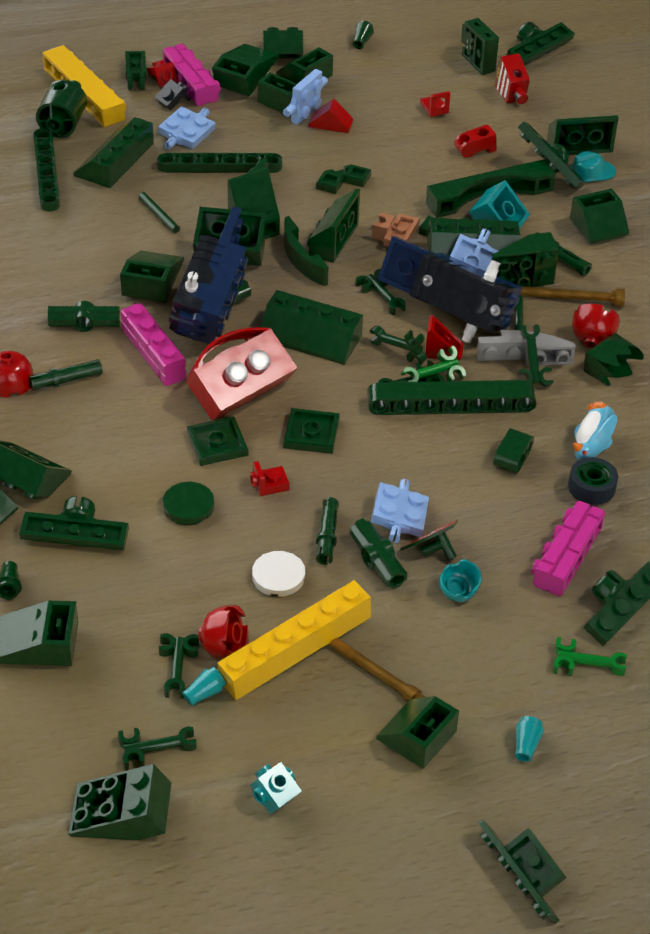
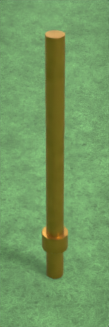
(408, 691)

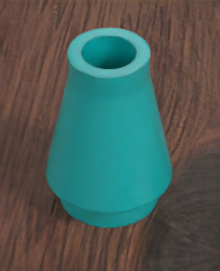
(204, 686)
(528, 735)

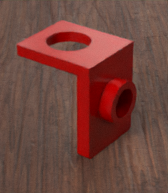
(434, 105)

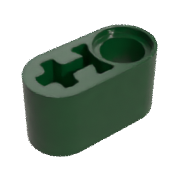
(513, 450)

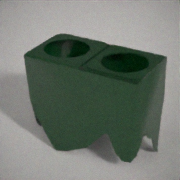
(611, 358)

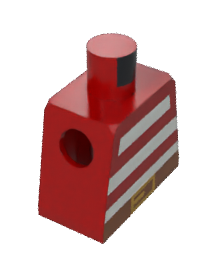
(512, 79)

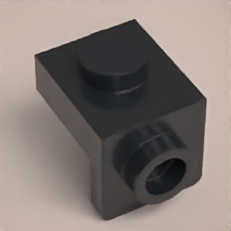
(172, 93)

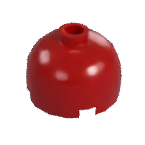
(594, 324)
(14, 373)
(223, 631)

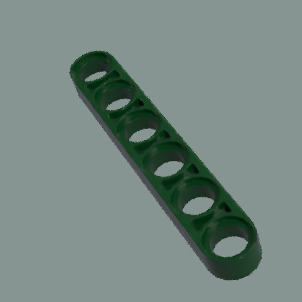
(219, 165)
(46, 169)

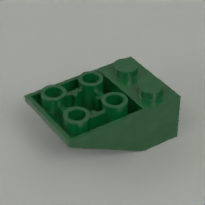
(243, 68)
(255, 194)
(529, 260)
(150, 275)
(40, 634)
(122, 805)

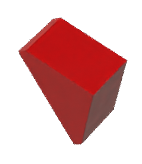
(332, 117)
(441, 338)

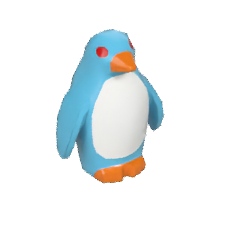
(594, 431)

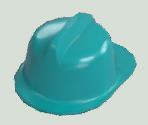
(592, 167)

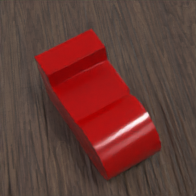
(476, 140)

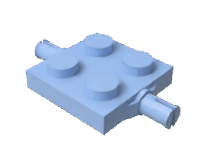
(306, 97)
(186, 128)
(474, 251)
(400, 510)

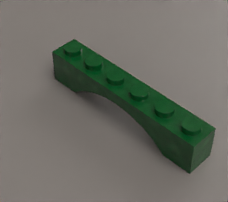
(526, 178)

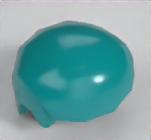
(460, 580)

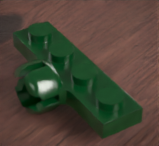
(539, 42)
(554, 155)
(75, 527)
(619, 600)

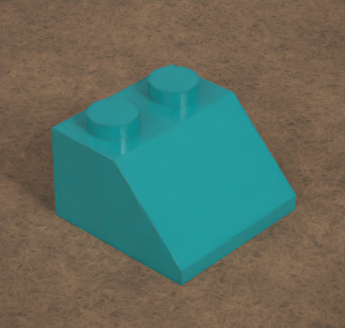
(500, 204)

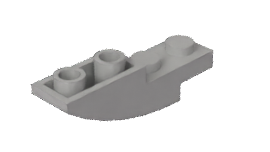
(513, 346)

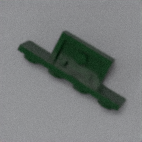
(532, 865)

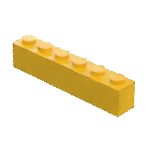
(101, 100)
(295, 639)

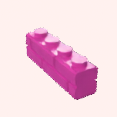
(191, 73)
(153, 344)
(568, 548)

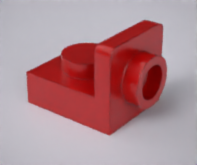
(269, 480)

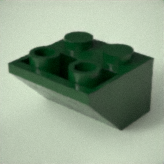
(284, 42)
(303, 66)
(275, 91)
(599, 216)
(420, 729)

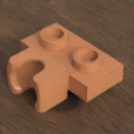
(402, 227)

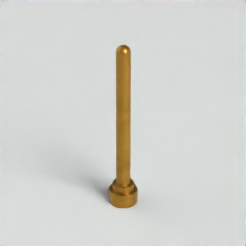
(615, 297)

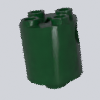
(62, 108)

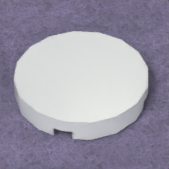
(278, 573)

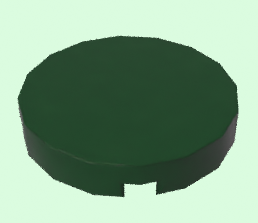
(188, 503)

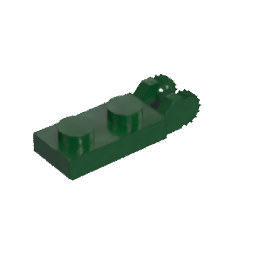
(135, 68)

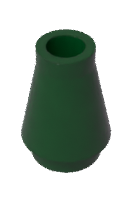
(363, 33)
(9, 580)

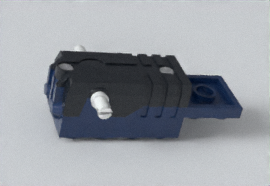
(210, 284)
(451, 286)

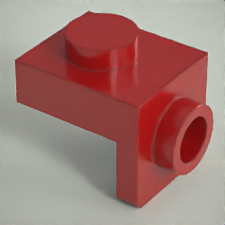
(163, 72)

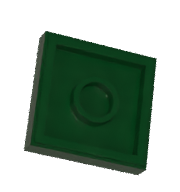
(311, 430)
(217, 441)

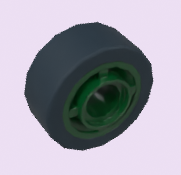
(593, 480)

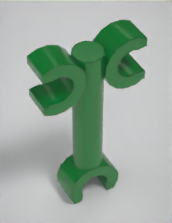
(448, 364)
(568, 657)

